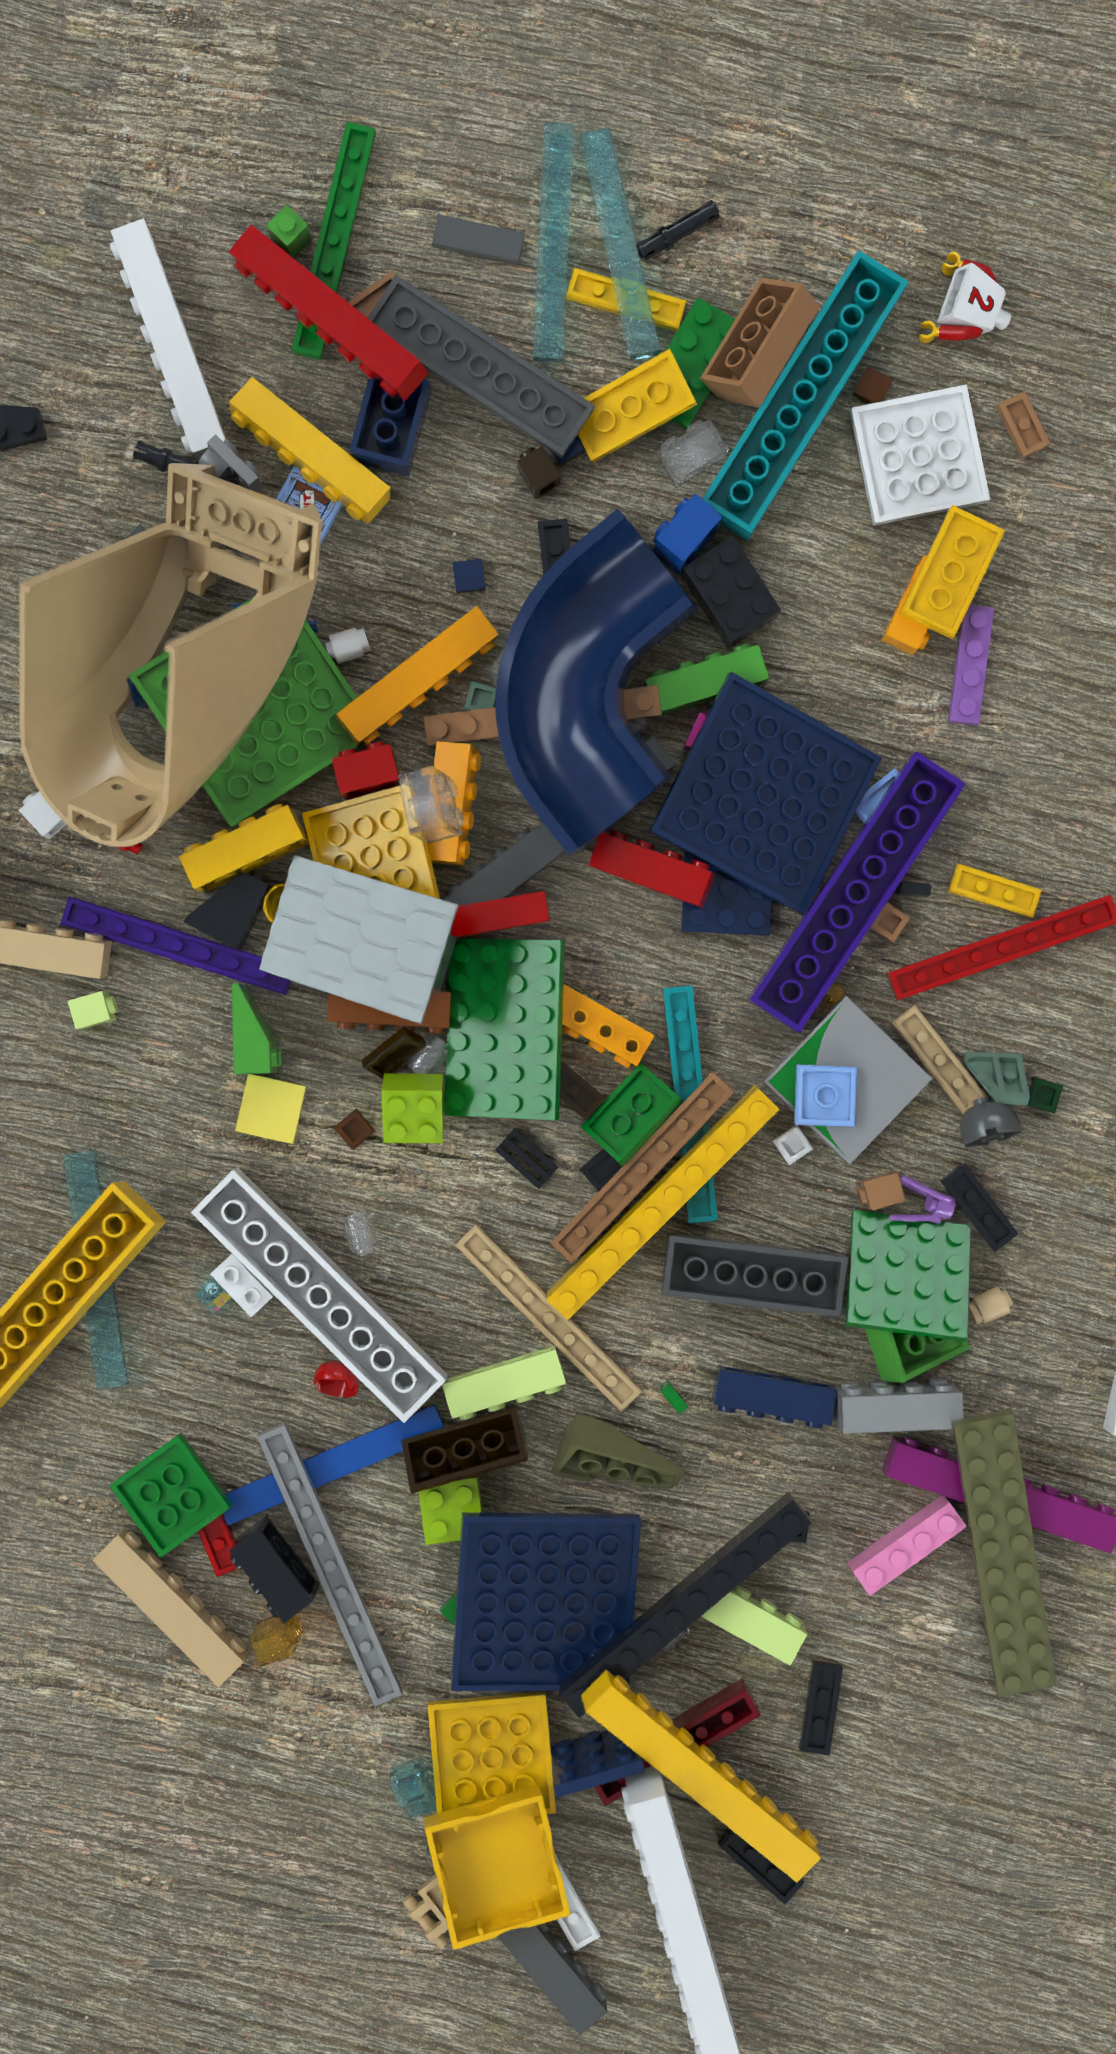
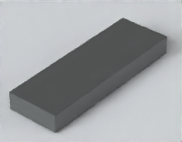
(478, 239)

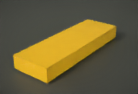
(994, 890)

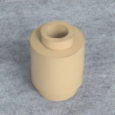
(989, 1305)

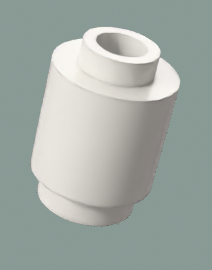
(347, 645)

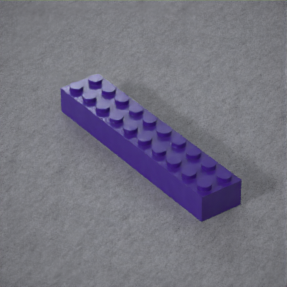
(856, 891)

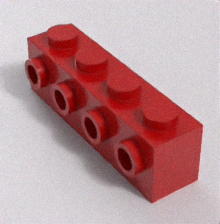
(652, 869)

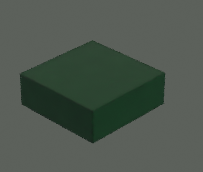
(1044, 1095)

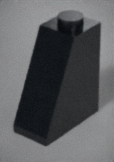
(232, 909)

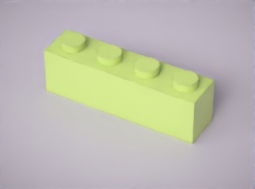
(504, 1382)
(759, 1624)

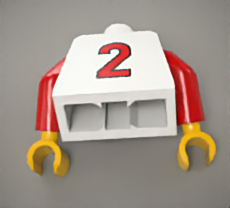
(970, 303)

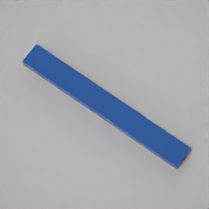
(334, 1462)

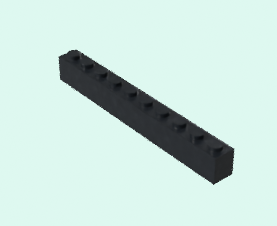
(689, 1598)

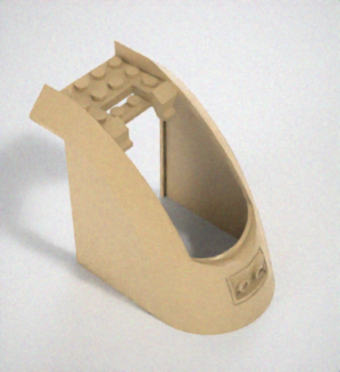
(112, 615)

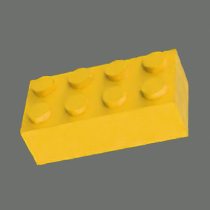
(244, 848)

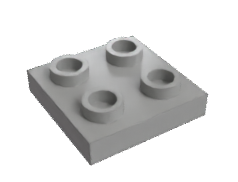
(229, 465)

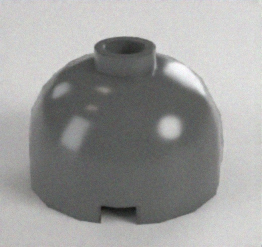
(988, 1122)

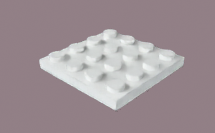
(919, 455)

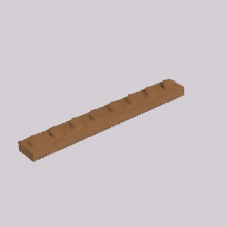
(482, 723)
(642, 1167)

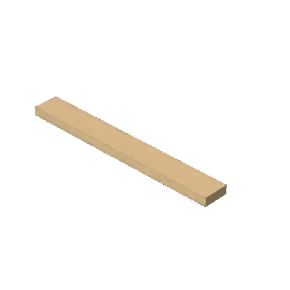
(561, 1332)

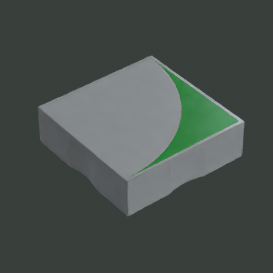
(884, 1075)

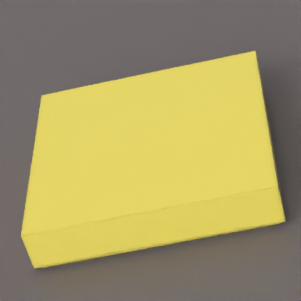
(271, 1108)

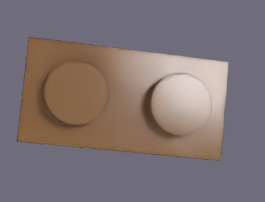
(1023, 425)

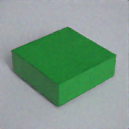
(673, 1397)

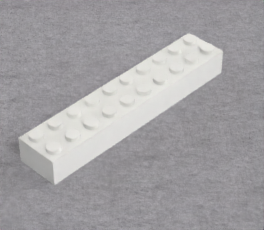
(320, 1294)
(679, 1913)

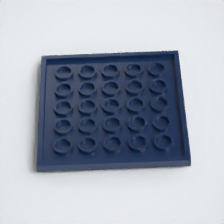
(765, 793)
(539, 1596)

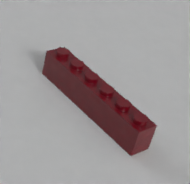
(706, 1723)

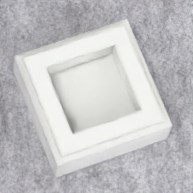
(792, 1144)

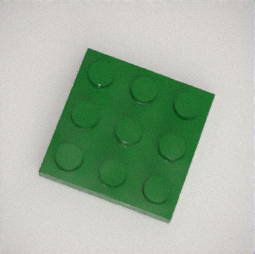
(170, 1495)

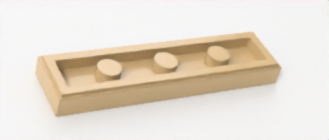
(938, 1058)

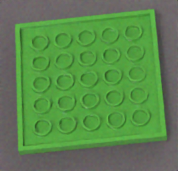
(287, 739)

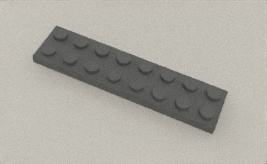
(482, 367)

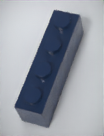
(774, 1395)

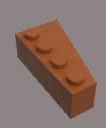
(348, 1013)

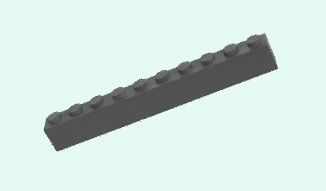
(524, 859)

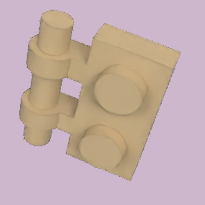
(431, 1900)

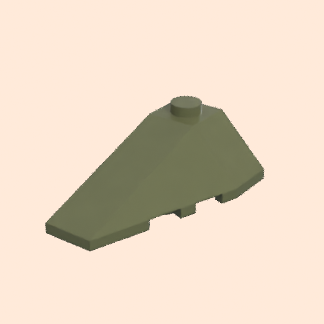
(600, 1450)

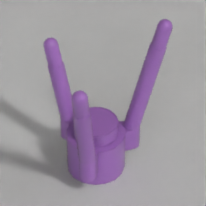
(936, 1203)

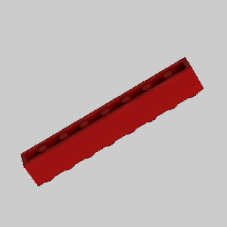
(328, 313)

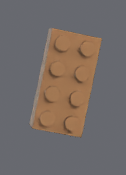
(760, 342)

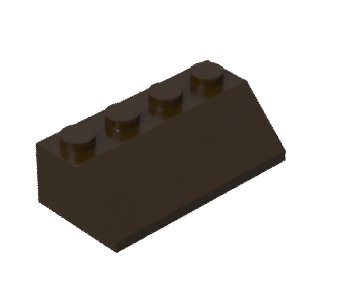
(464, 1450)

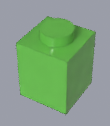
(289, 231)

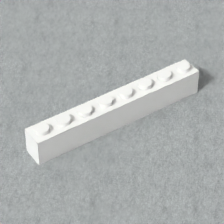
(168, 335)

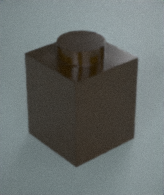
(538, 471)

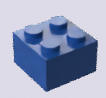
(687, 533)

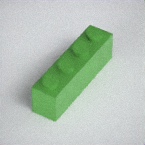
(701, 682)

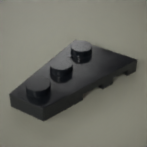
(20, 426)

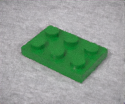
(632, 1114)

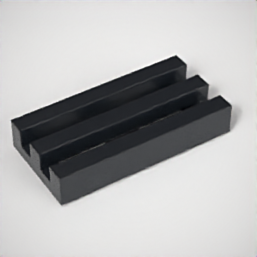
(545, 1174)

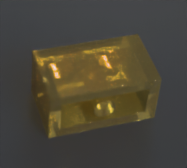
(274, 1639)

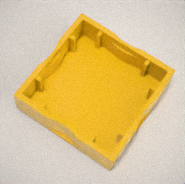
(496, 1866)

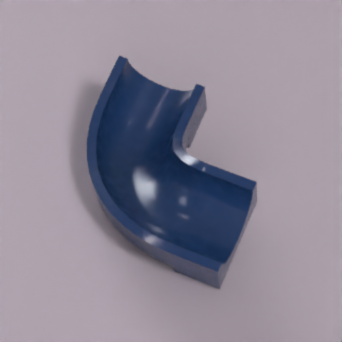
(567, 680)

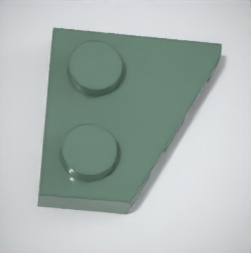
(1000, 1075)

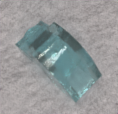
(412, 1787)

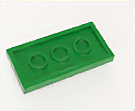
(694, 348)

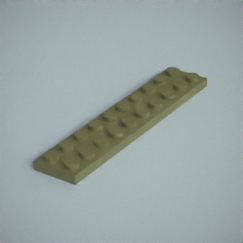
(1004, 1552)

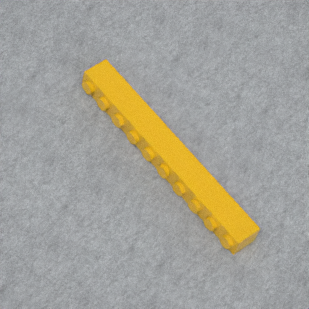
(661, 1202)
(701, 1775)

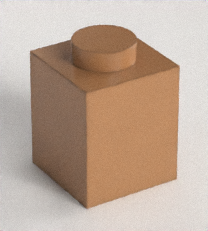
(881, 1191)

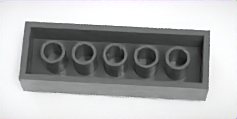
(754, 1274)

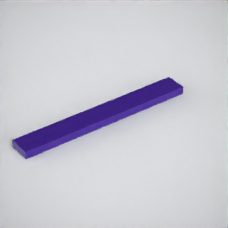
(171, 944)

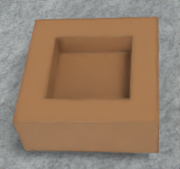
(889, 922)

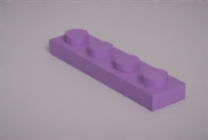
(971, 666)

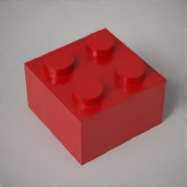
(366, 770)

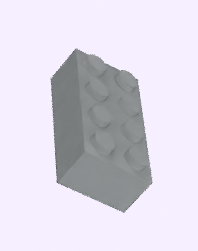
(897, 1406)

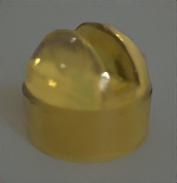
(834, 993)

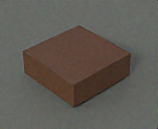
(872, 386)
(354, 1129)

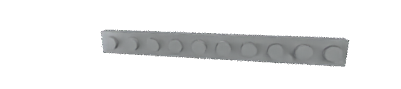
(330, 1564)

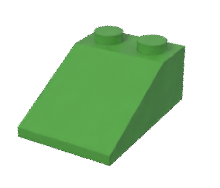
(253, 1042)
(907, 1356)

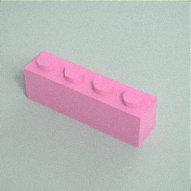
(906, 1544)

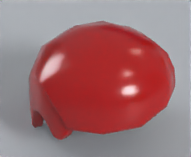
(336, 1380)

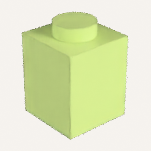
(93, 1009)

